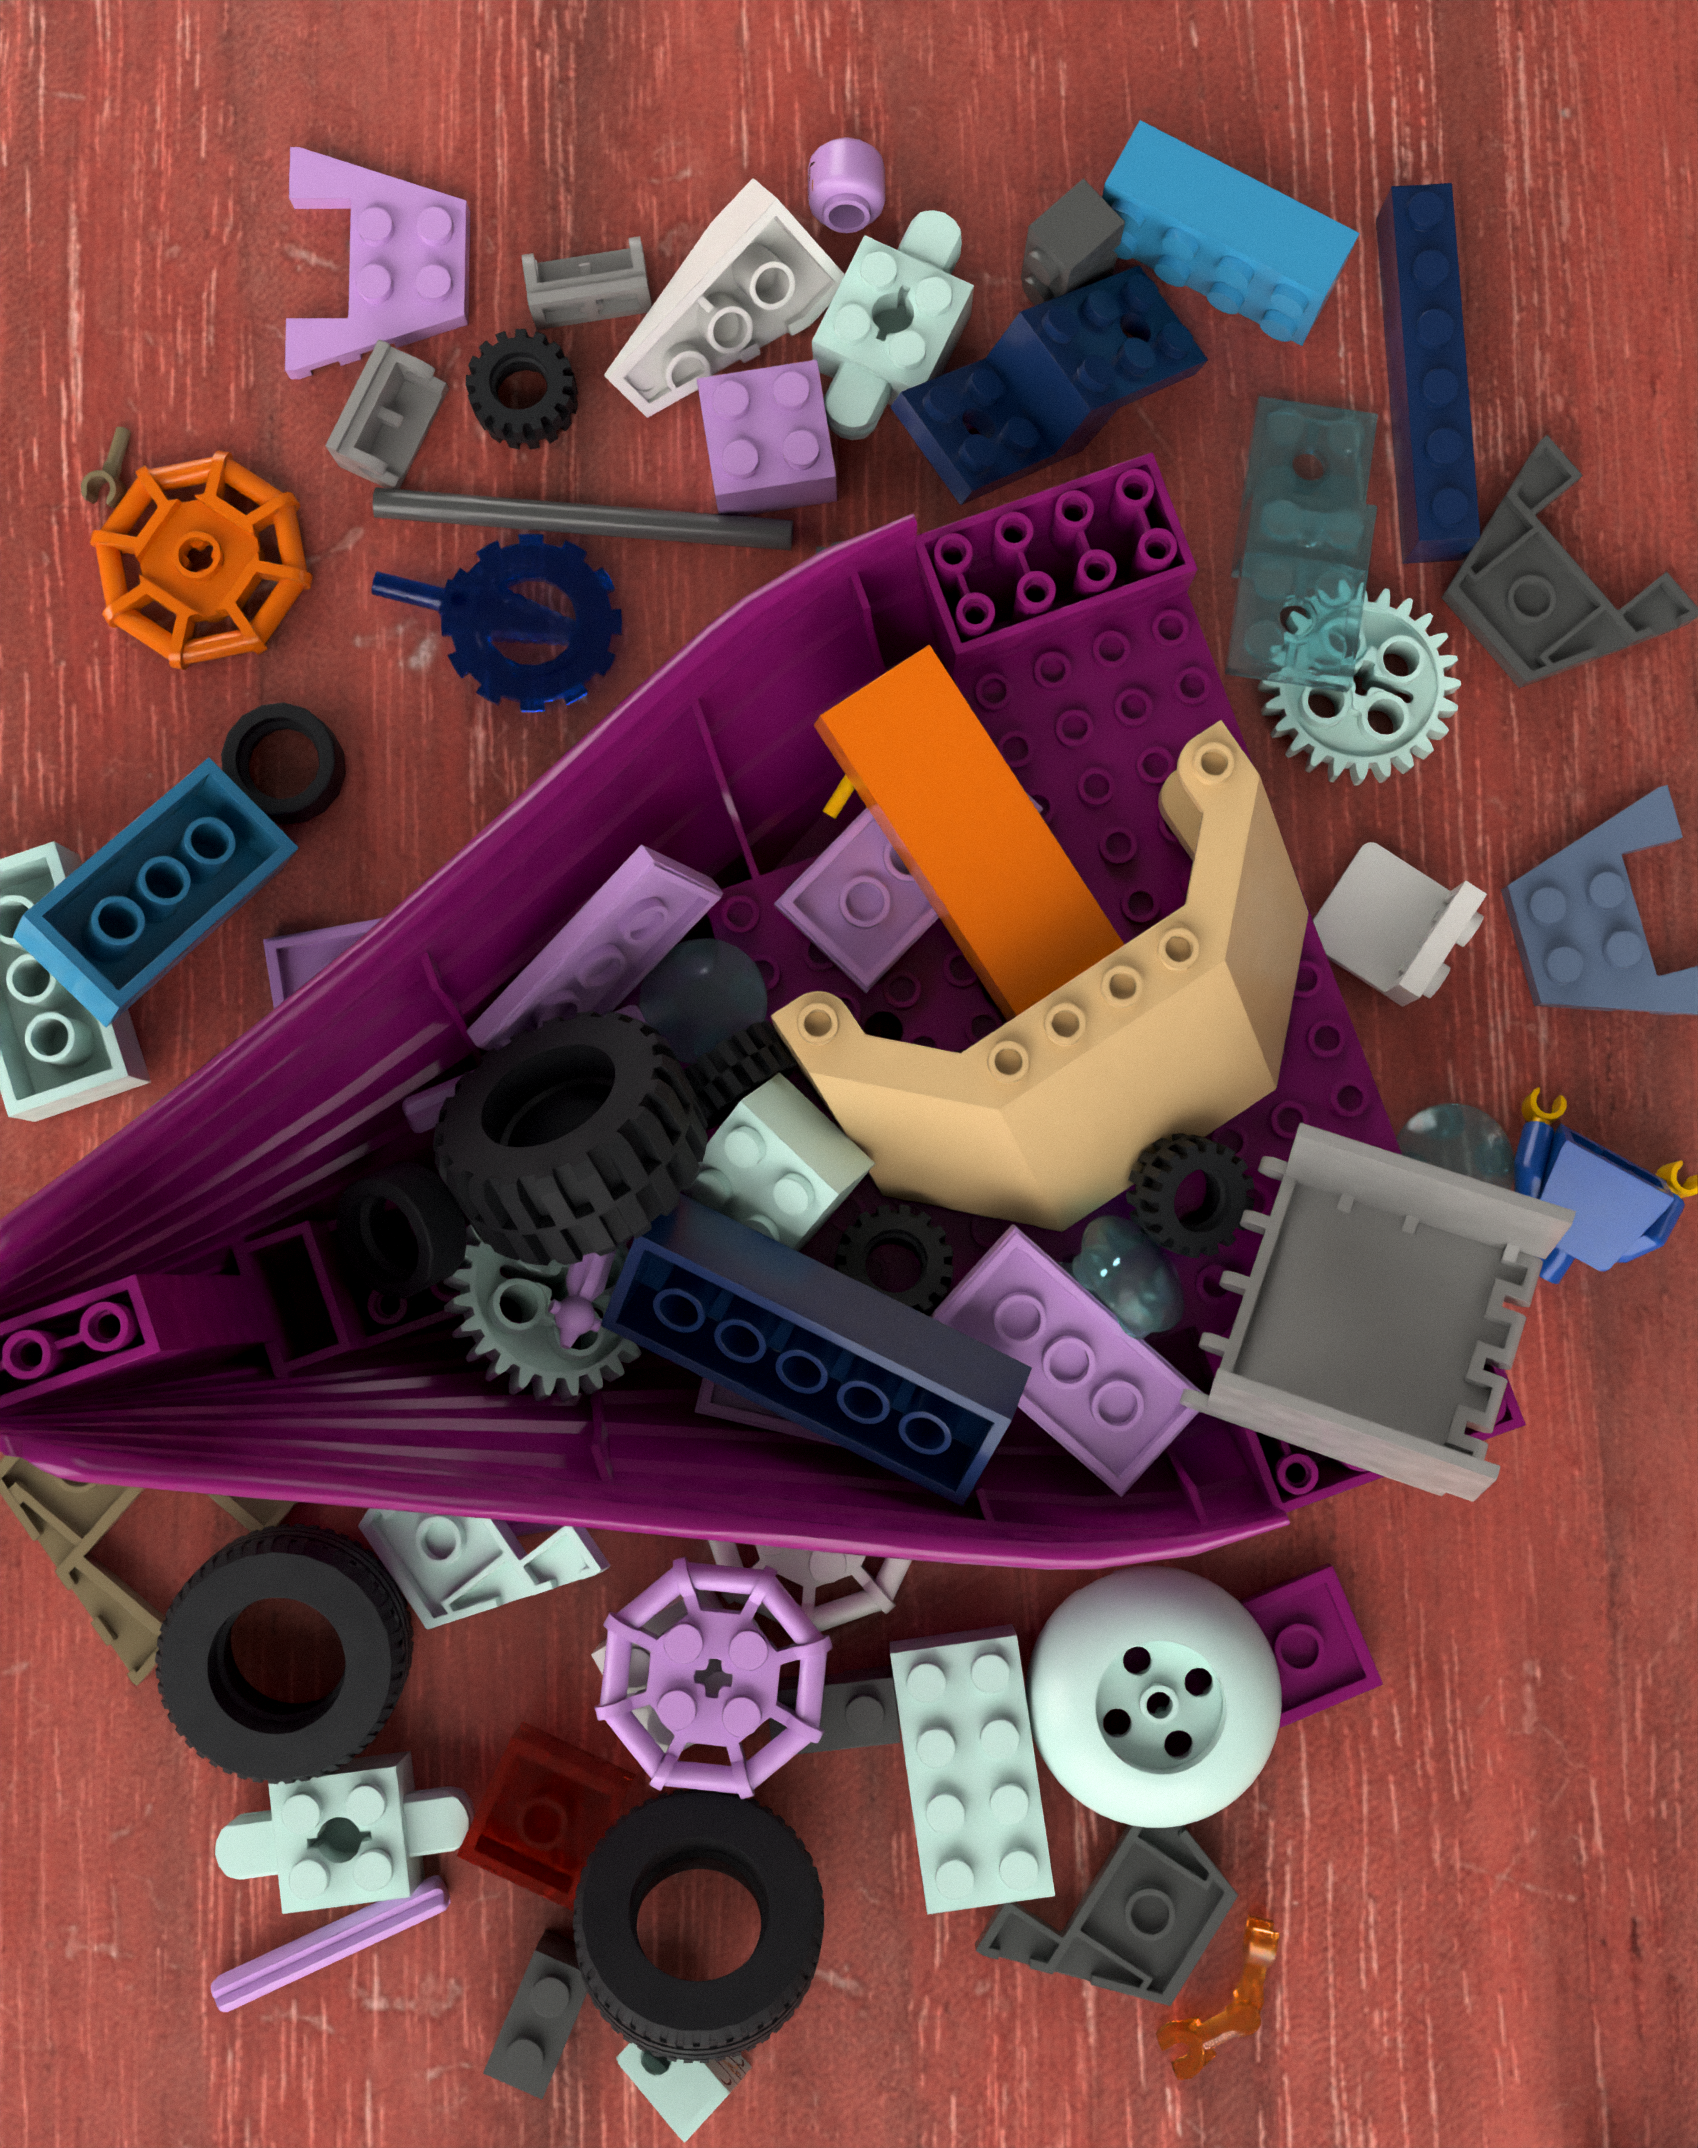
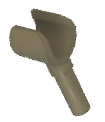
(110, 472)

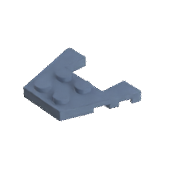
(1583, 927)

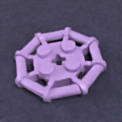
(683, 1701)

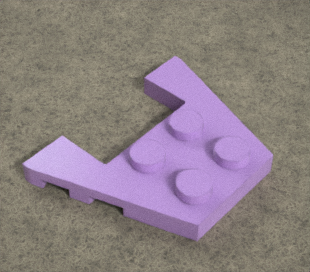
(402, 268)

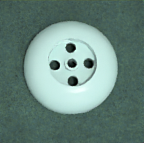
(1081, 1676)

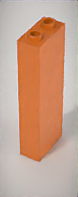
(968, 832)

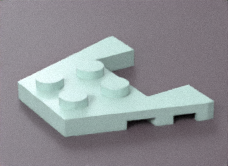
(472, 1564)

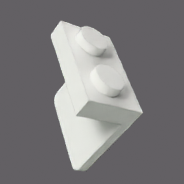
(1395, 924)

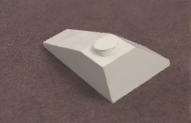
(734, 293)

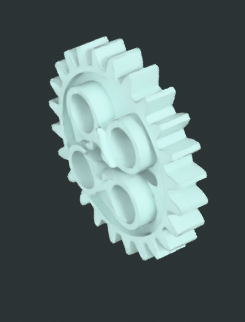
(1347, 737)
(533, 1348)

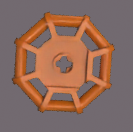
(210, 592)

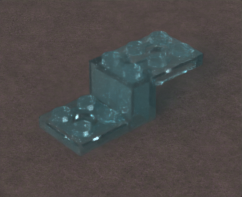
(1302, 545)

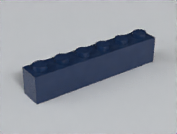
(1427, 374)

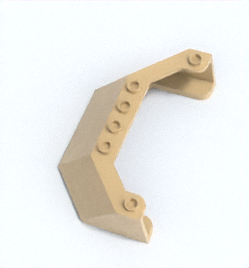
(1127, 1053)

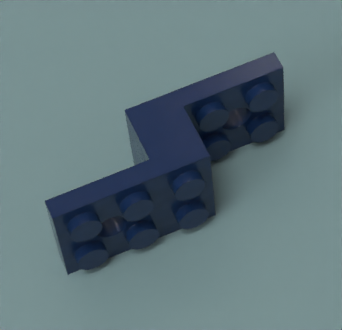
(1049, 384)

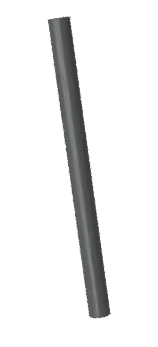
(583, 518)

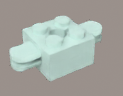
(891, 322)
(346, 1834)

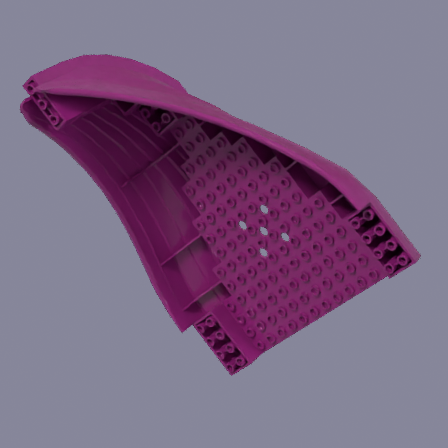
(187, 1279)

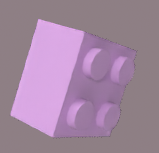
(768, 439)

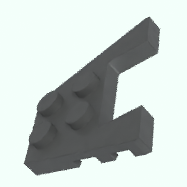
(1532, 598)
(1135, 1924)

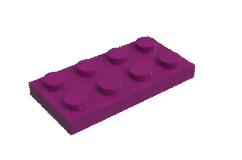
(1313, 1643)

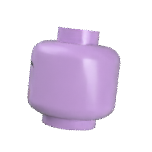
(846, 184)

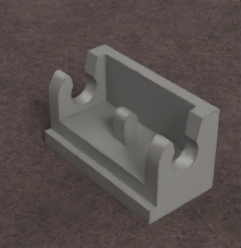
(587, 287)
(387, 416)

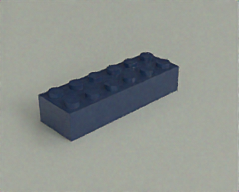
(817, 1347)

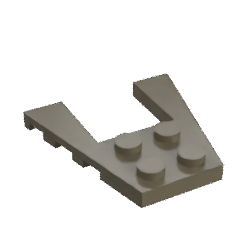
(72, 1520)

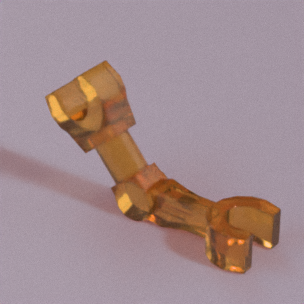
(1241, 2015)

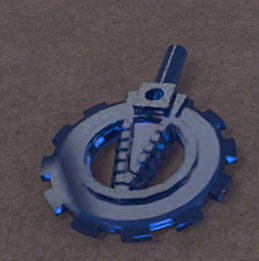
(482, 609)

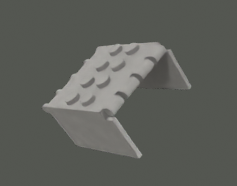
(1380, 1312)

